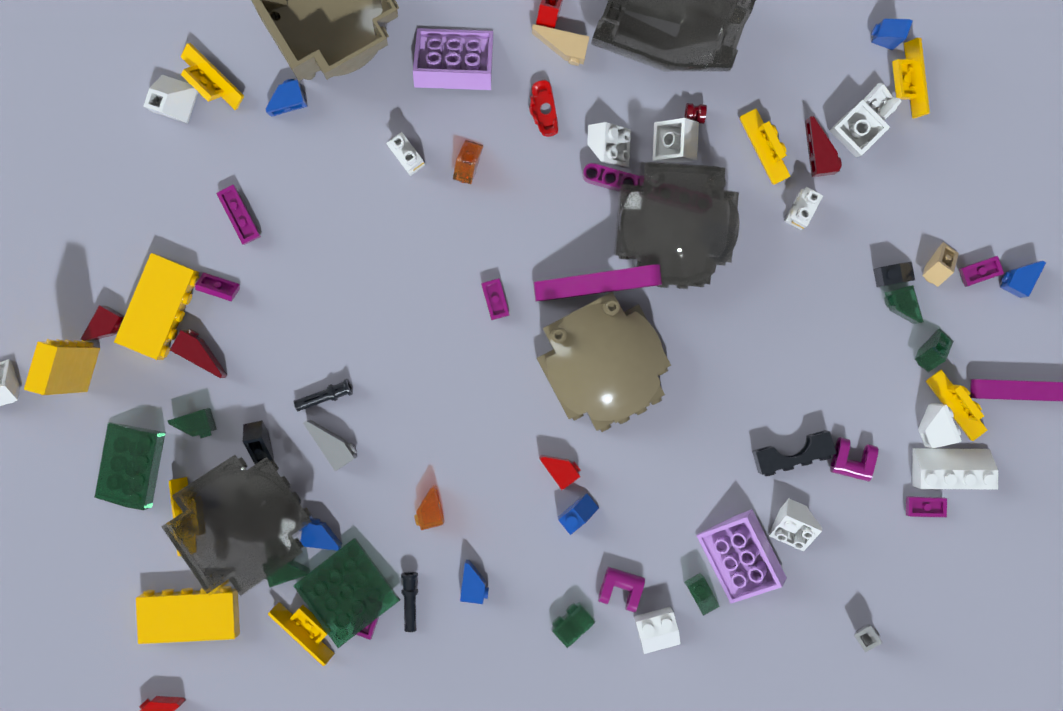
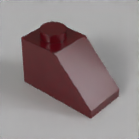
(103, 324)

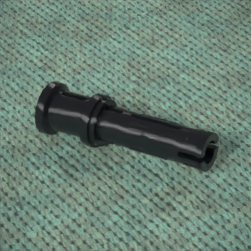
(332, 393)
(409, 592)

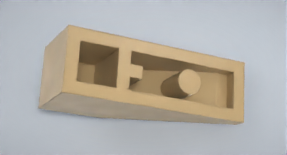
(567, 45)

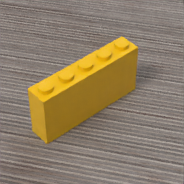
(157, 307)
(61, 367)
(187, 615)

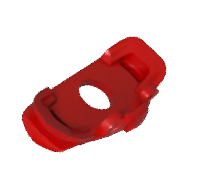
(542, 94)

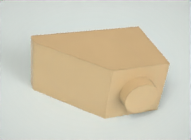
(940, 265)

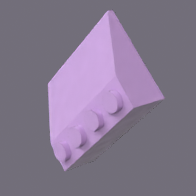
(453, 59)
(742, 557)

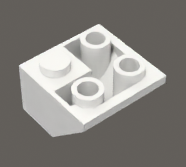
(171, 98)
(610, 143)
(938, 427)
(795, 525)

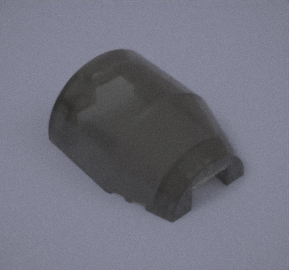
(674, 32)

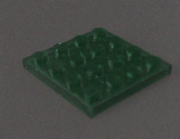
(346, 592)

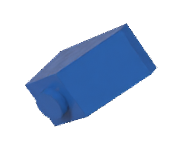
(891, 32)
(286, 98)
(1022, 279)
(578, 514)
(319, 536)
(473, 585)

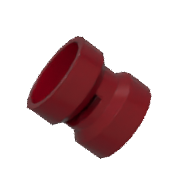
(696, 113)

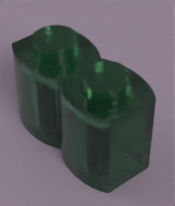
(572, 624)

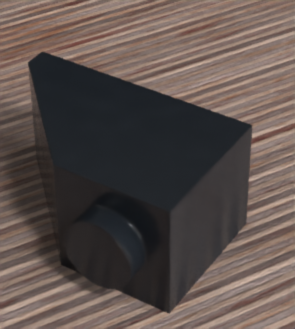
(894, 274)
(257, 441)

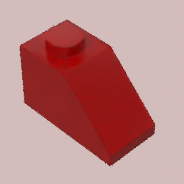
(549, 13)
(561, 470)
(162, 703)

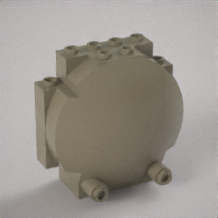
(327, 33)
(604, 362)

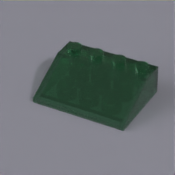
(129, 466)

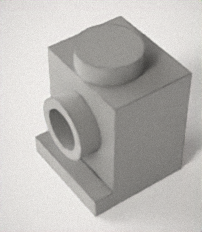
(868, 637)

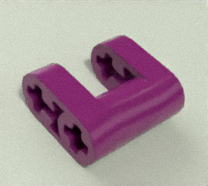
(851, 468)
(625, 581)

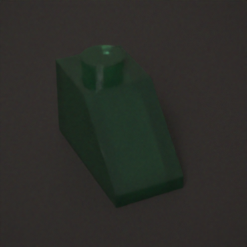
(904, 304)
(934, 351)
(196, 423)
(289, 572)
(701, 594)

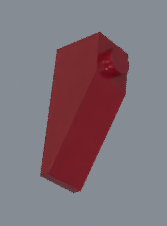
(822, 153)
(196, 351)

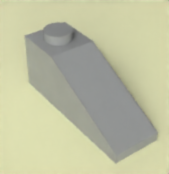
(334, 448)

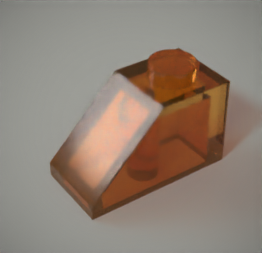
(467, 162)
(430, 511)

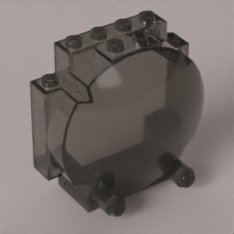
(679, 221)
(238, 525)

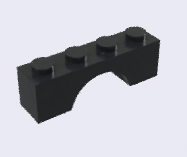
(817, 446)

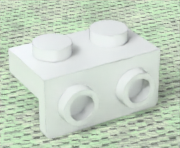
(882, 101)

